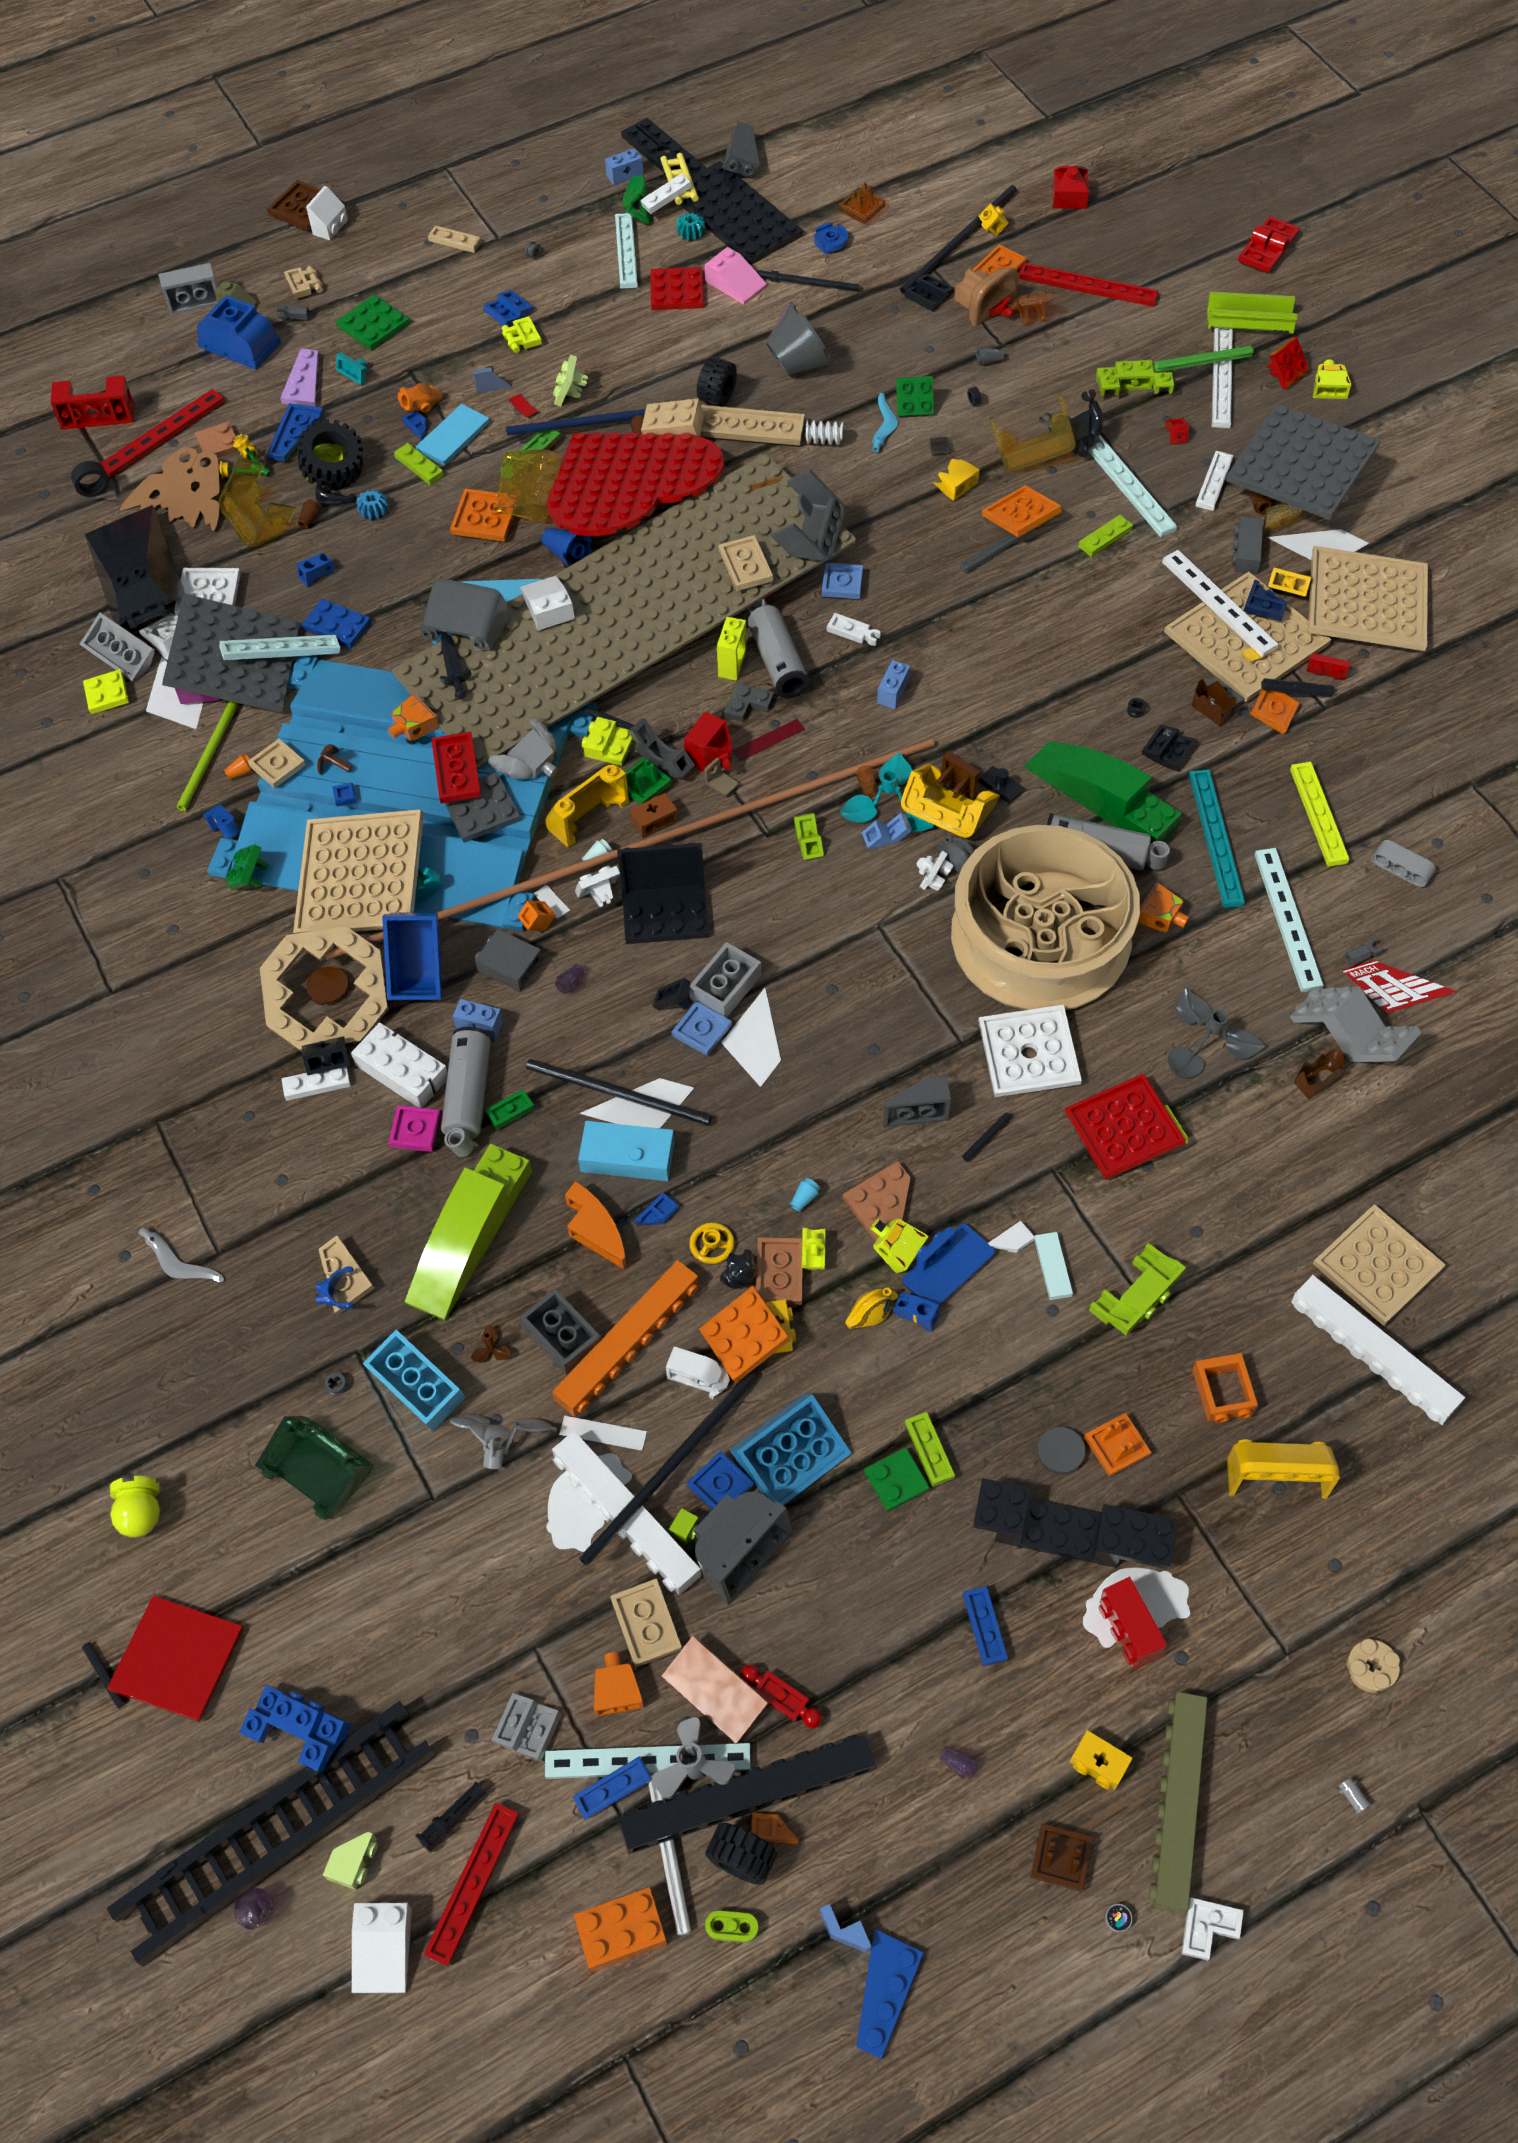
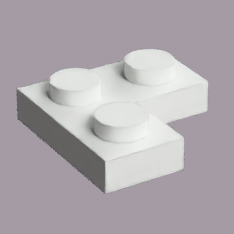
(1205, 1919)

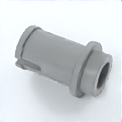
(1354, 1795)

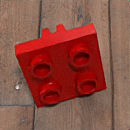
(1288, 363)

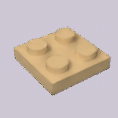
(276, 763)

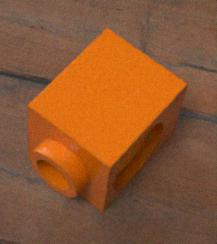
(536, 915)

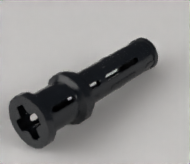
(475, 1792)

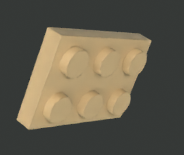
(745, 563)
(646, 1623)

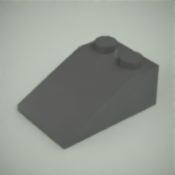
(921, 1103)

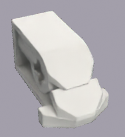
(697, 1371)

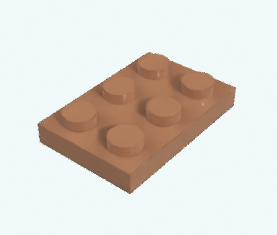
(780, 1269)

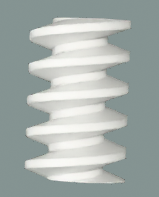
(824, 432)

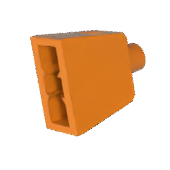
(615, 1688)

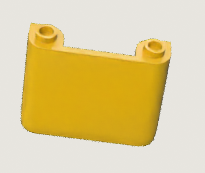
(605, 786)
(938, 806)

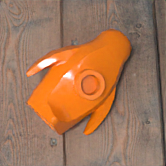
(419, 397)

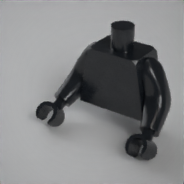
(1085, 426)

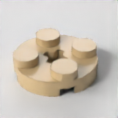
(1386, 1661)

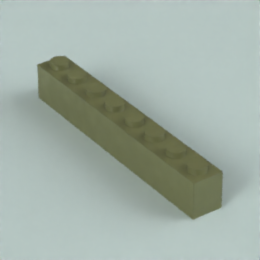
(1179, 1803)

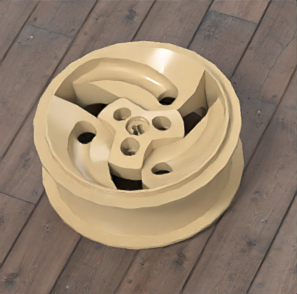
(1064, 869)

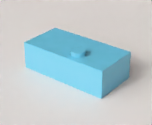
(626, 1150)
(414, 1380)

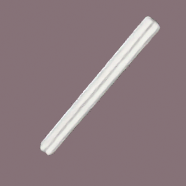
(673, 1876)

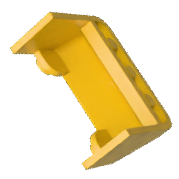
(1282, 1463)

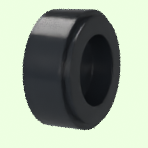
(974, 396)

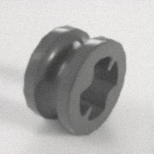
(533, 250)
(334, 1377)

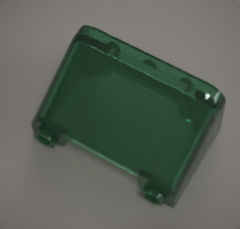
(314, 1464)

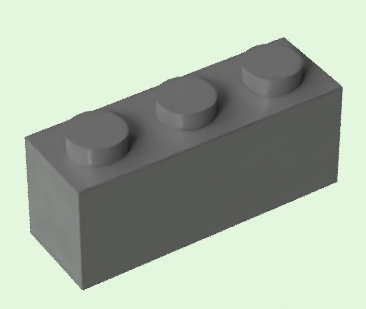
(1247, 545)

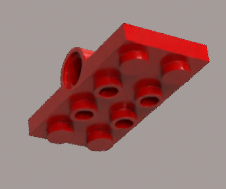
(1268, 244)

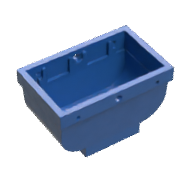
(237, 333)
(412, 955)

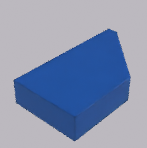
(416, 423)
(658, 1211)

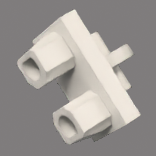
(931, 868)

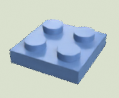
(842, 580)
(701, 1028)

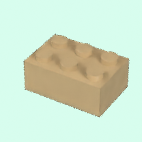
(674, 417)

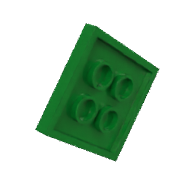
(372, 322)

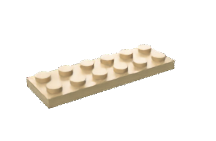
(752, 425)

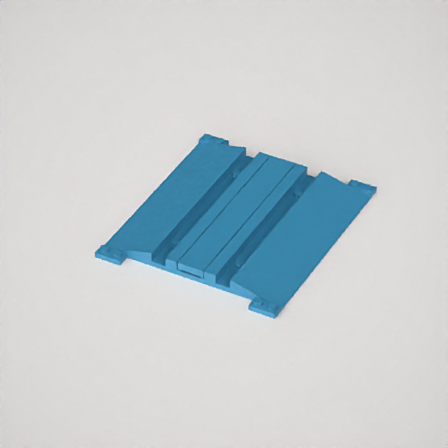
(353, 712)

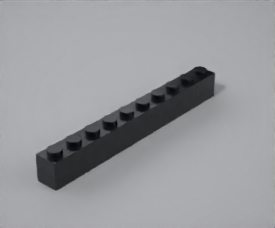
(746, 1794)

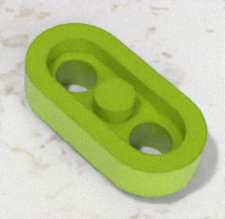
(732, 1923)

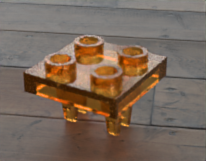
(862, 204)
(1036, 301)

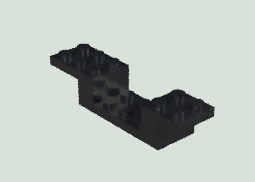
(1072, 1531)

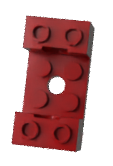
(111, 407)

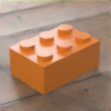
(620, 1930)

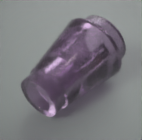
(569, 979)
(960, 1762)

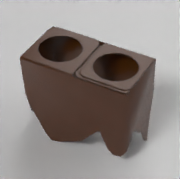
(1219, 699)
(1334, 1061)

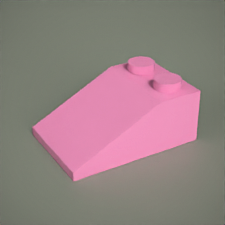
(733, 276)

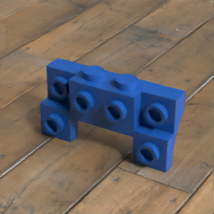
(302, 1719)

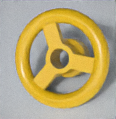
(710, 1233)

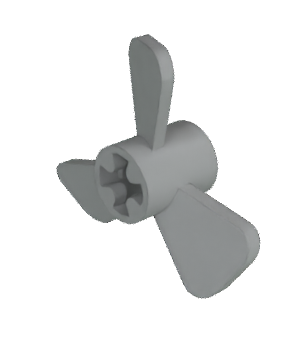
(671, 1779)

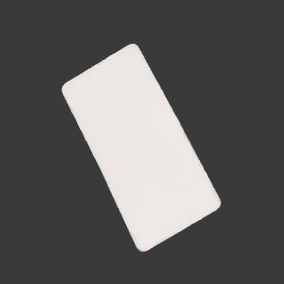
(556, 905)

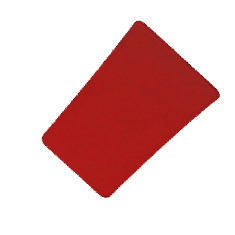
(522, 405)

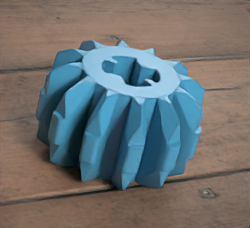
(372, 504)

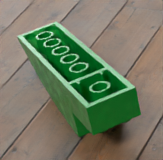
(1106, 788)

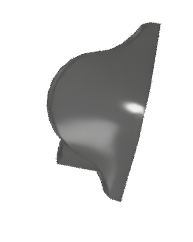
(957, 851)

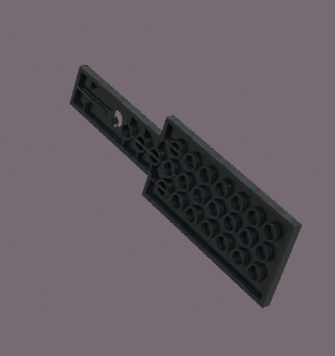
(725, 201)

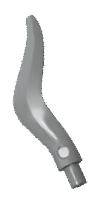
(170, 1263)

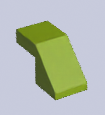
(807, 836)

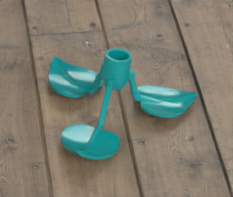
(893, 773)

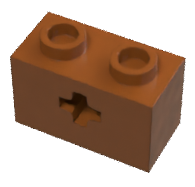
(653, 815)

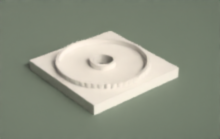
(1040, 1029)

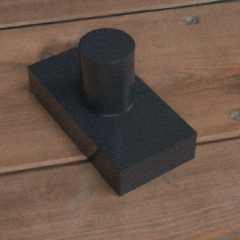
(999, 783)
(673, 994)

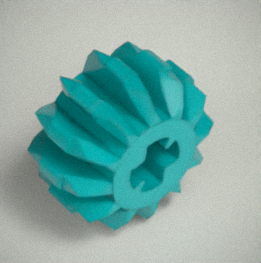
(690, 226)

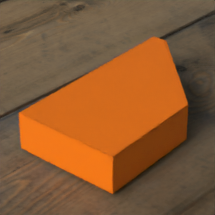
(772, 1829)

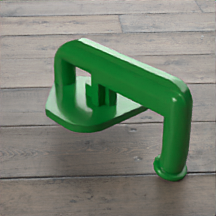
(636, 191)

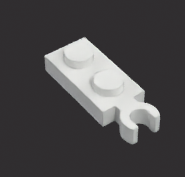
(852, 629)

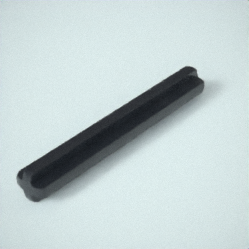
(1297, 687)

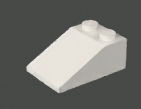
(548, 602)
(161, 633)
(380, 1947)

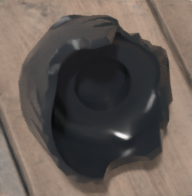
(740, 1270)

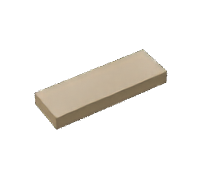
(454, 239)

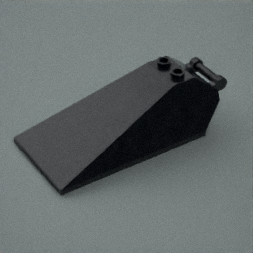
(135, 567)

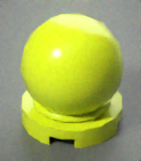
(135, 1505)

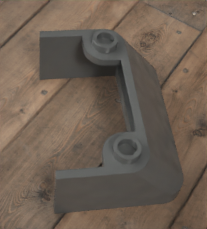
(822, 521)

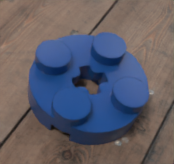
(838, 238)

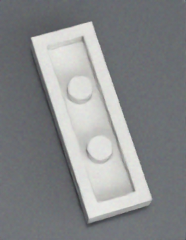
(666, 193)
(307, 1085)

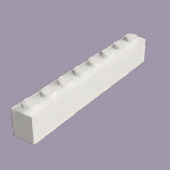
(1377, 1350)
(612, 1496)

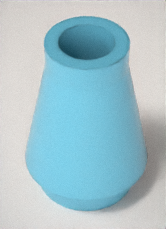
(805, 1194)

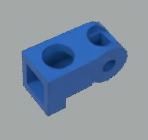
(314, 568)
(221, 819)
(917, 1310)

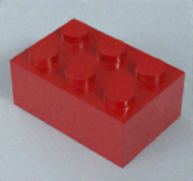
(1132, 1623)

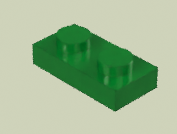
(509, 1109)

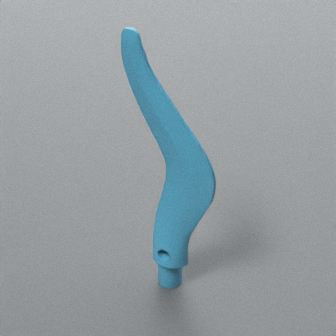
(889, 425)

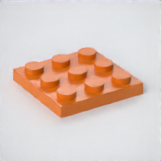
(1021, 511)
(478, 519)
(744, 1334)

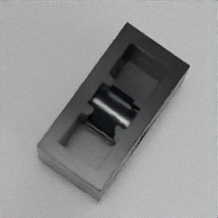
(325, 1055)

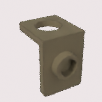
(718, 780)

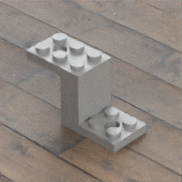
(1355, 1024)

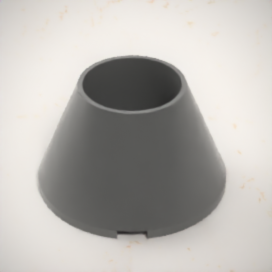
(796, 343)

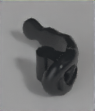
(325, 498)

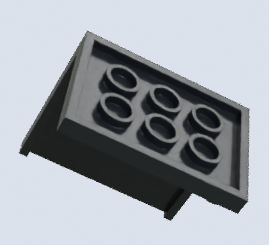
(663, 893)

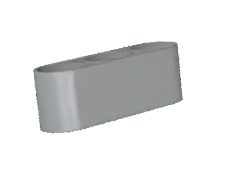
(1403, 863)

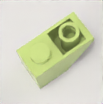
(349, 1861)

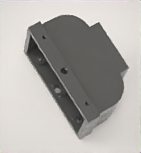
(736, 1537)

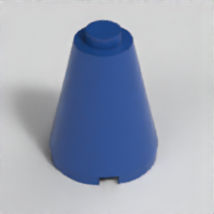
(567, 546)

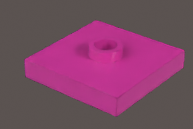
(414, 1128)

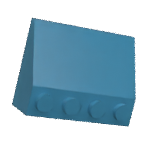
(791, 1450)

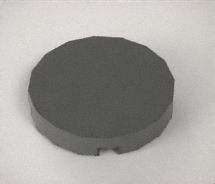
(1061, 1450)

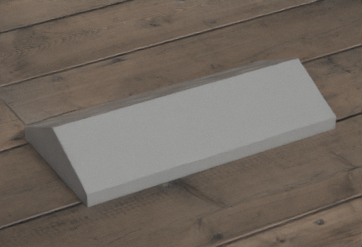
(118, 647)

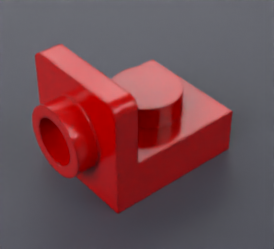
(1178, 430)

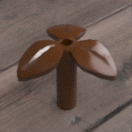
(327, 755)
(490, 1339)

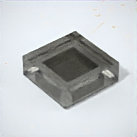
(940, 446)

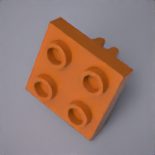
(1117, 1445)

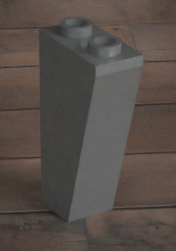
(742, 151)

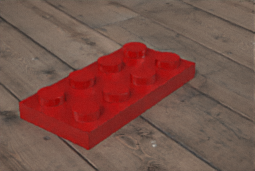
(456, 767)

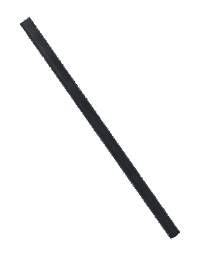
(956, 241)
(666, 1469)

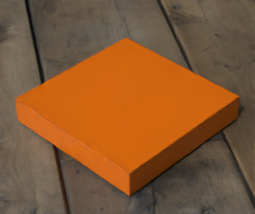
(1275, 709)

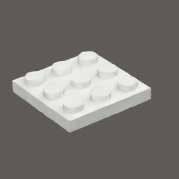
(211, 584)

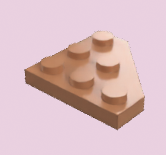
(880, 1197)

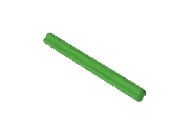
(1204, 358)

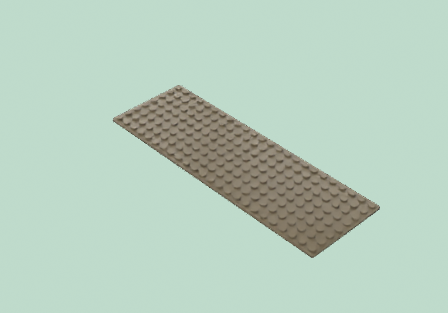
(629, 609)

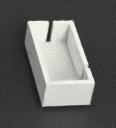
(400, 1065)

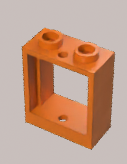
(1219, 1366)

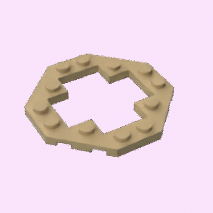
(319, 944)

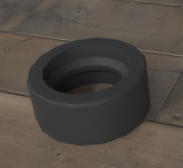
(86, 468)

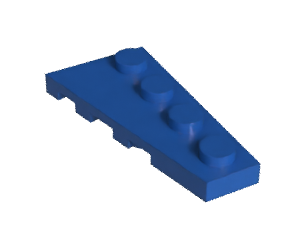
(290, 429)
(887, 1984)

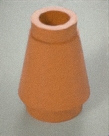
(238, 767)

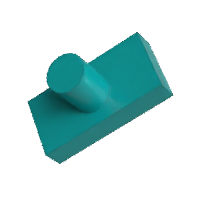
(352, 369)

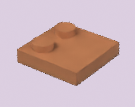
(217, 440)

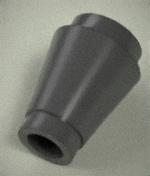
(989, 355)

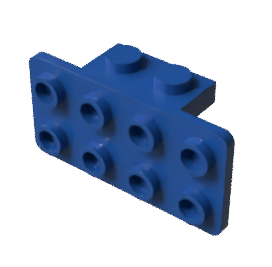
(947, 1263)

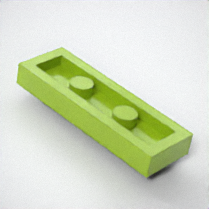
(419, 463)
(1105, 535)
(929, 1449)

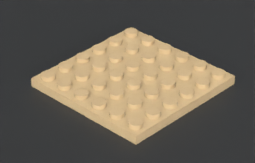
(1368, 598)
(1219, 646)
(358, 870)

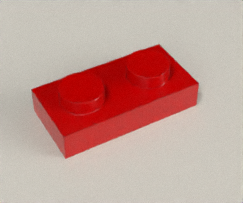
(1328, 666)

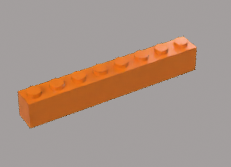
(626, 1338)

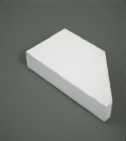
(1013, 1239)

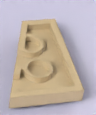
(352, 1285)

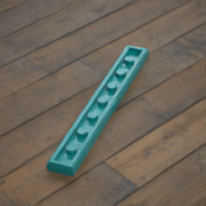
(1216, 839)

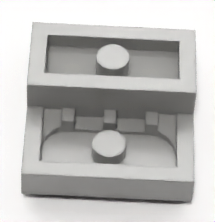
(526, 1727)

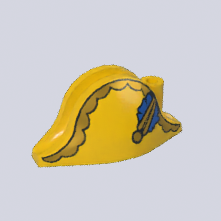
(872, 1308)

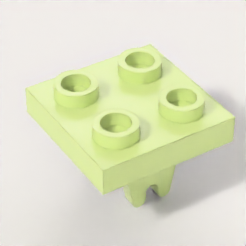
(567, 380)

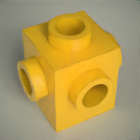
(993, 219)

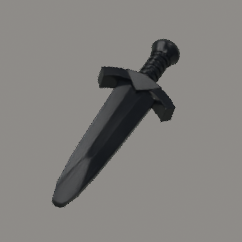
(454, 672)

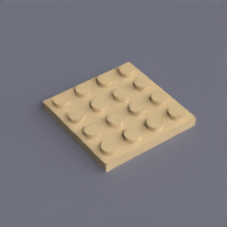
(1379, 1264)

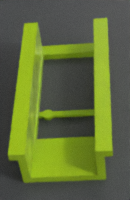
(1251, 311)

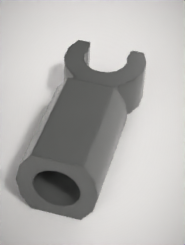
(293, 312)
(1362, 953)

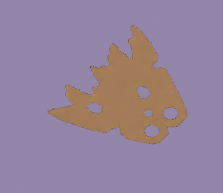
(176, 490)

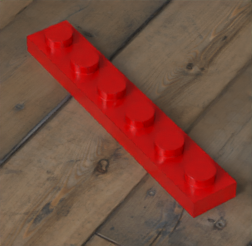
(471, 1885)

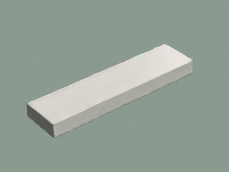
(1214, 480)

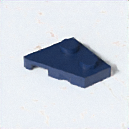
(1265, 603)

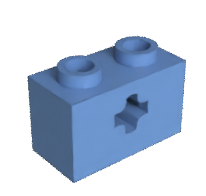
(624, 166)
(893, 684)
(478, 1015)

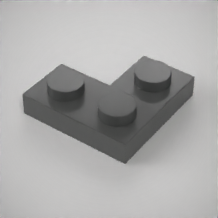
(746, 697)

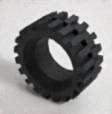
(325, 472)

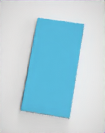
(452, 434)

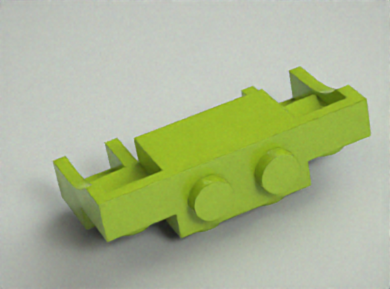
(1133, 376)
(1143, 1295)

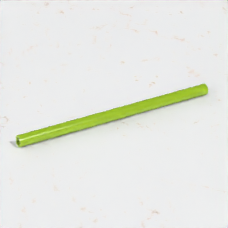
(207, 755)

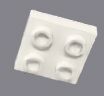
(598, 885)

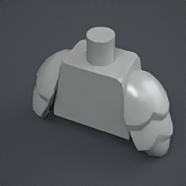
(530, 756)

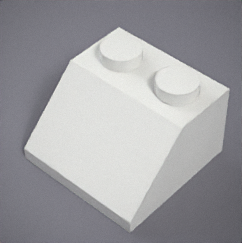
(326, 214)

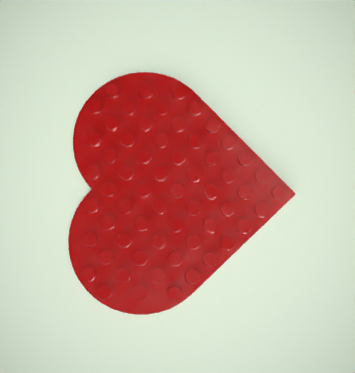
(622, 478)

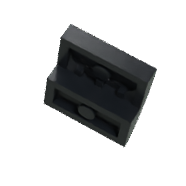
(929, 291)
(1169, 748)

